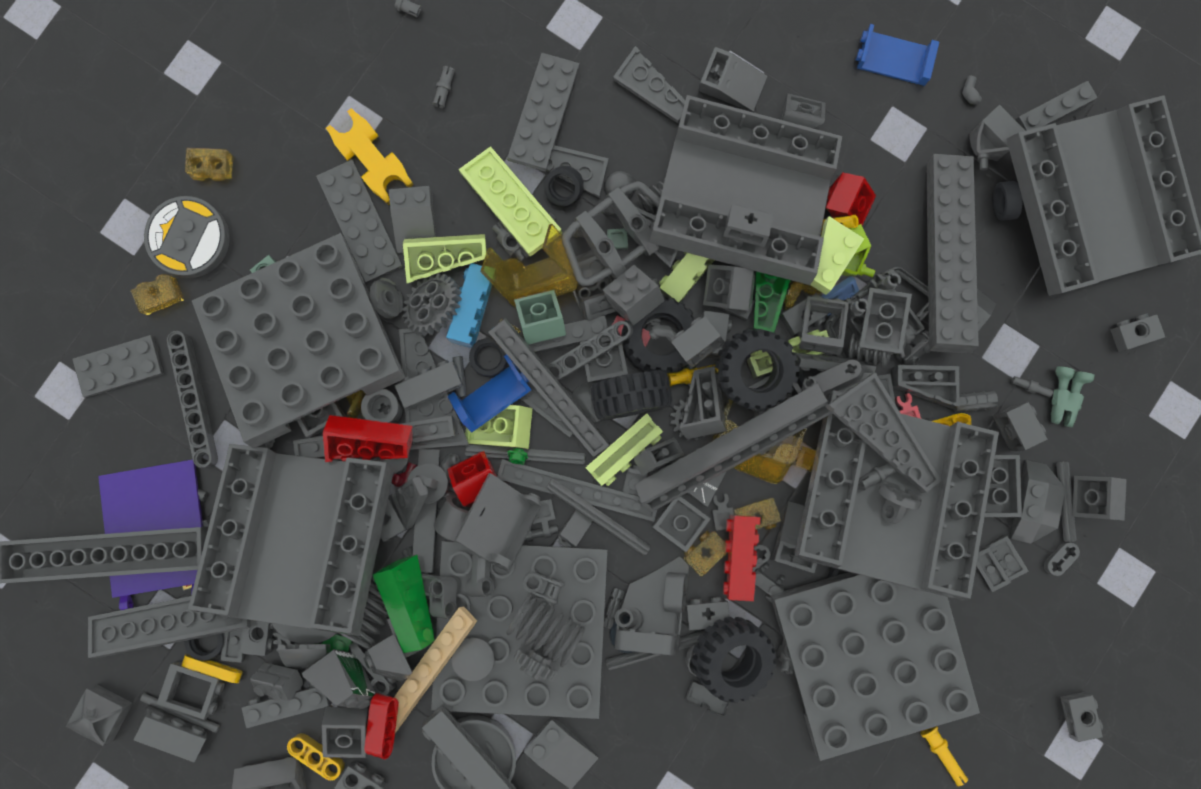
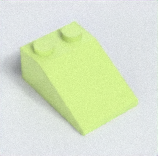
(506, 429)

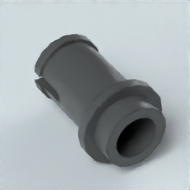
(408, 7)

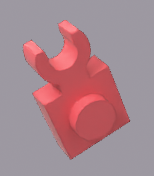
(906, 408)

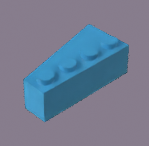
(469, 317)

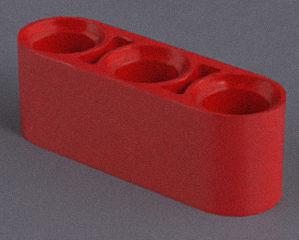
(381, 726)

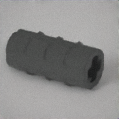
(977, 401)

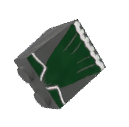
(341, 680)

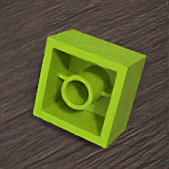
(856, 265)

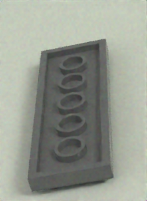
(543, 112)
(359, 221)

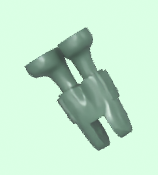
(1068, 400)

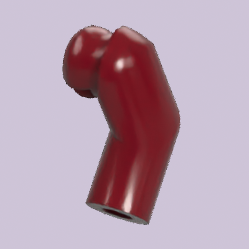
(399, 480)

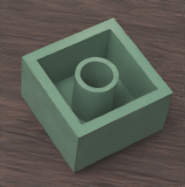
(540, 317)

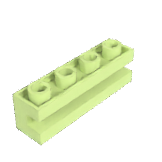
(623, 450)

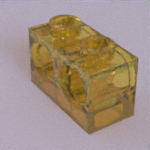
(209, 160)

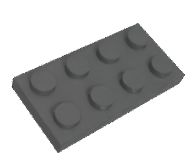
(118, 366)

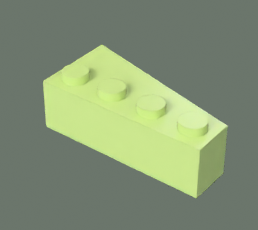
(438, 254)
(684, 276)

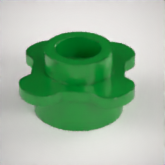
(517, 456)

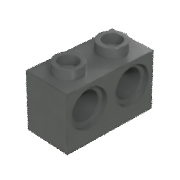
(364, 778)

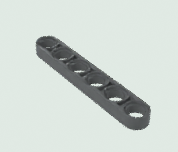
(598, 350)

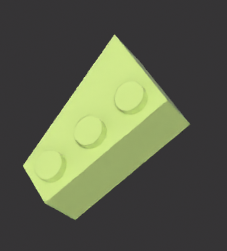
(837, 251)

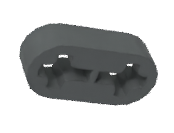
(1058, 555)

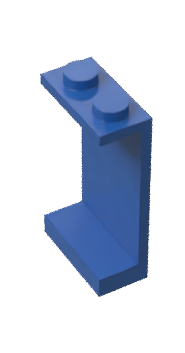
(896, 57)
(491, 397)

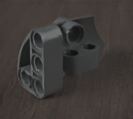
(654, 611)

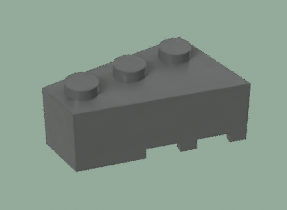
(170, 734)

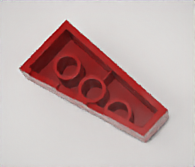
(365, 439)
(741, 557)

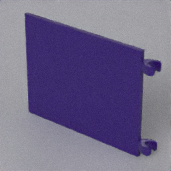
(149, 501)

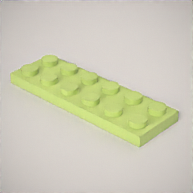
(508, 200)

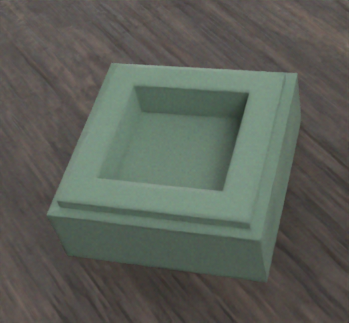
(619, 238)

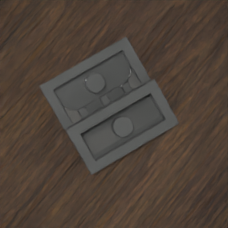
(1000, 563)

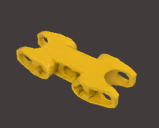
(359, 143)

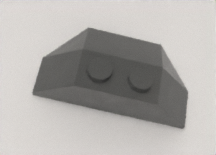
(1040, 502)

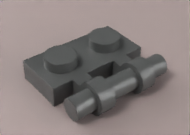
(544, 515)

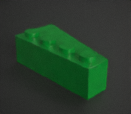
(769, 300)
(406, 603)

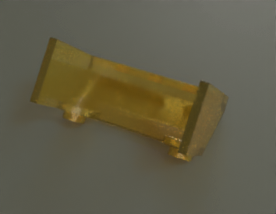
(519, 281)
(766, 467)

